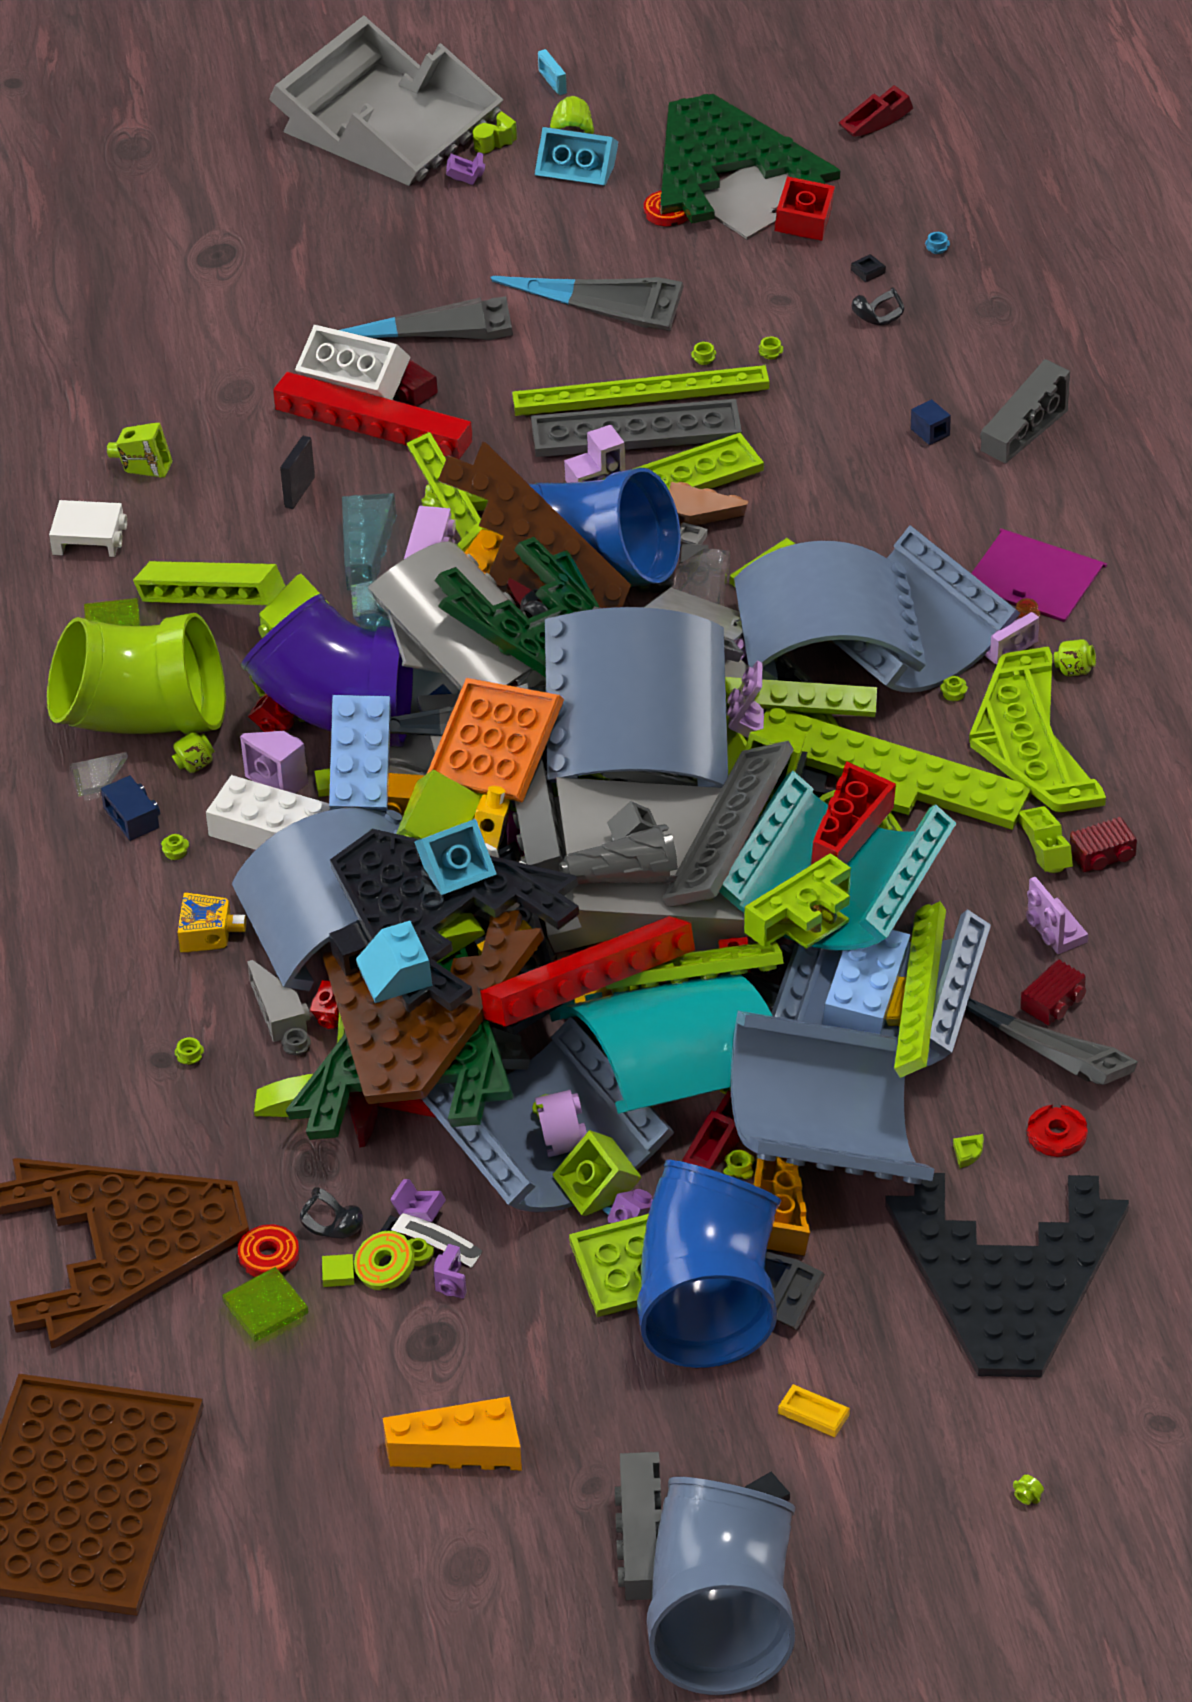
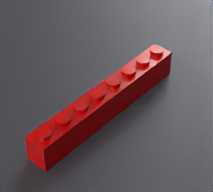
(370, 414)
(587, 971)

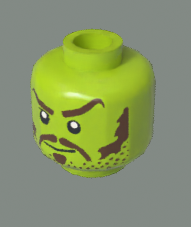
(1075, 657)
(193, 752)

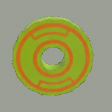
(377, 1247)

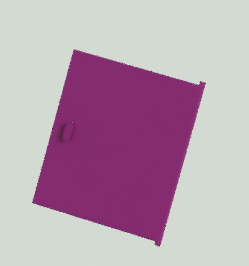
(1035, 570)

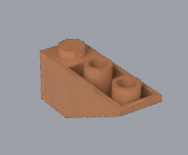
(705, 505)

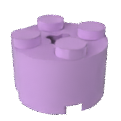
(560, 1121)

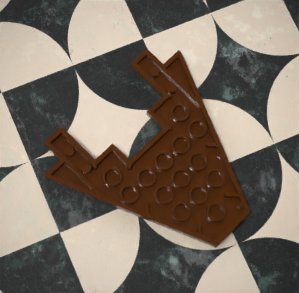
(522, 513)
(406, 1052)
(141, 1231)

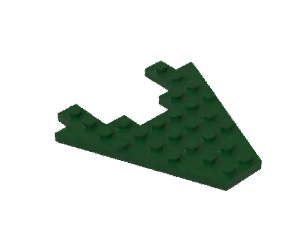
(716, 137)
(504, 622)
(475, 1069)

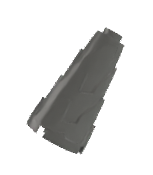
(638, 857)

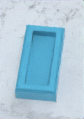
(552, 72)

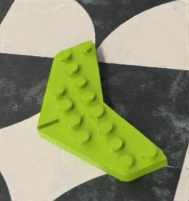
(1018, 738)

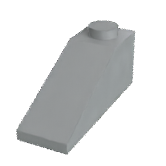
(277, 1003)

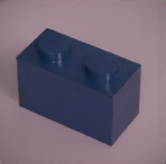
(130, 807)

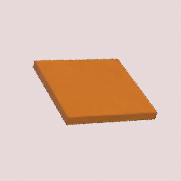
(496, 737)

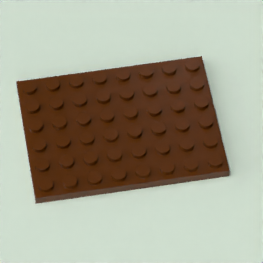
(88, 1489)

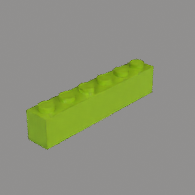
(209, 583)

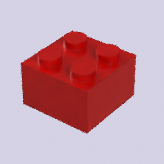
(804, 208)

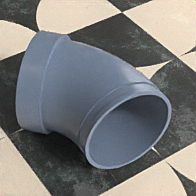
(719, 1587)

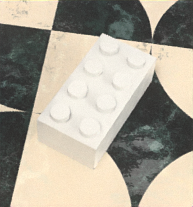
(353, 361)
(254, 812)

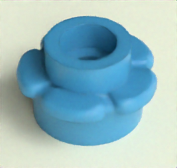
(937, 242)

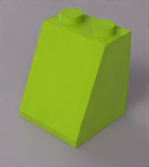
(289, 599)
(777, 734)
(437, 806)

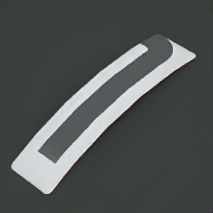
(436, 1237)

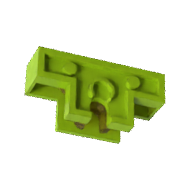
(802, 906)

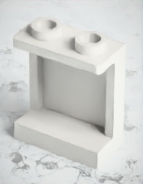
(87, 525)

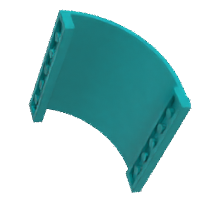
(882, 870)
(669, 1036)

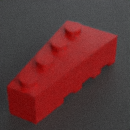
(853, 813)

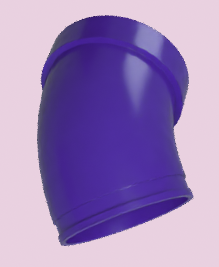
(325, 655)

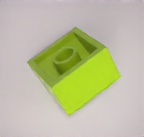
(595, 1173)

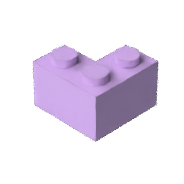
(603, 458)

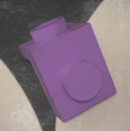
(464, 169)
(417, 1203)
(630, 1205)
(446, 1273)

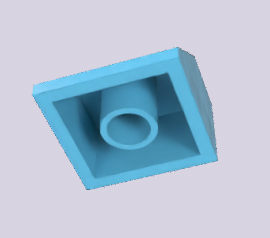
(455, 857)
(394, 963)

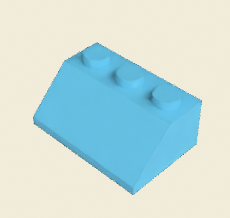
(576, 156)

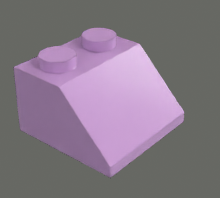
(275, 760)

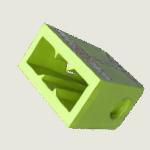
(142, 450)

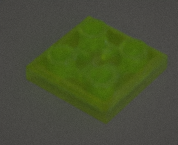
(115, 612)
(265, 1304)

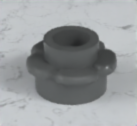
(296, 1041)

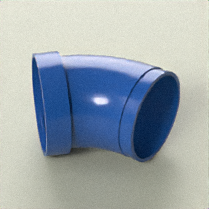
(624, 519)
(705, 1268)

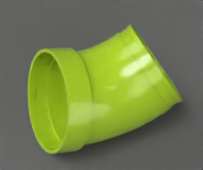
(137, 677)

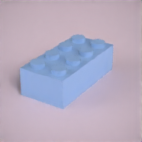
(360, 752)
(866, 985)

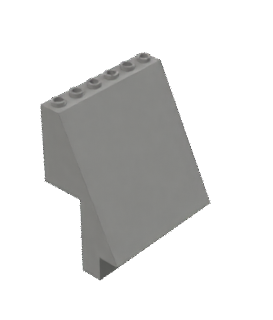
(381, 106)
(618, 908)

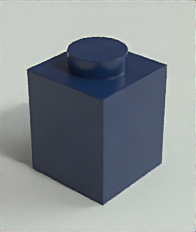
(930, 422)

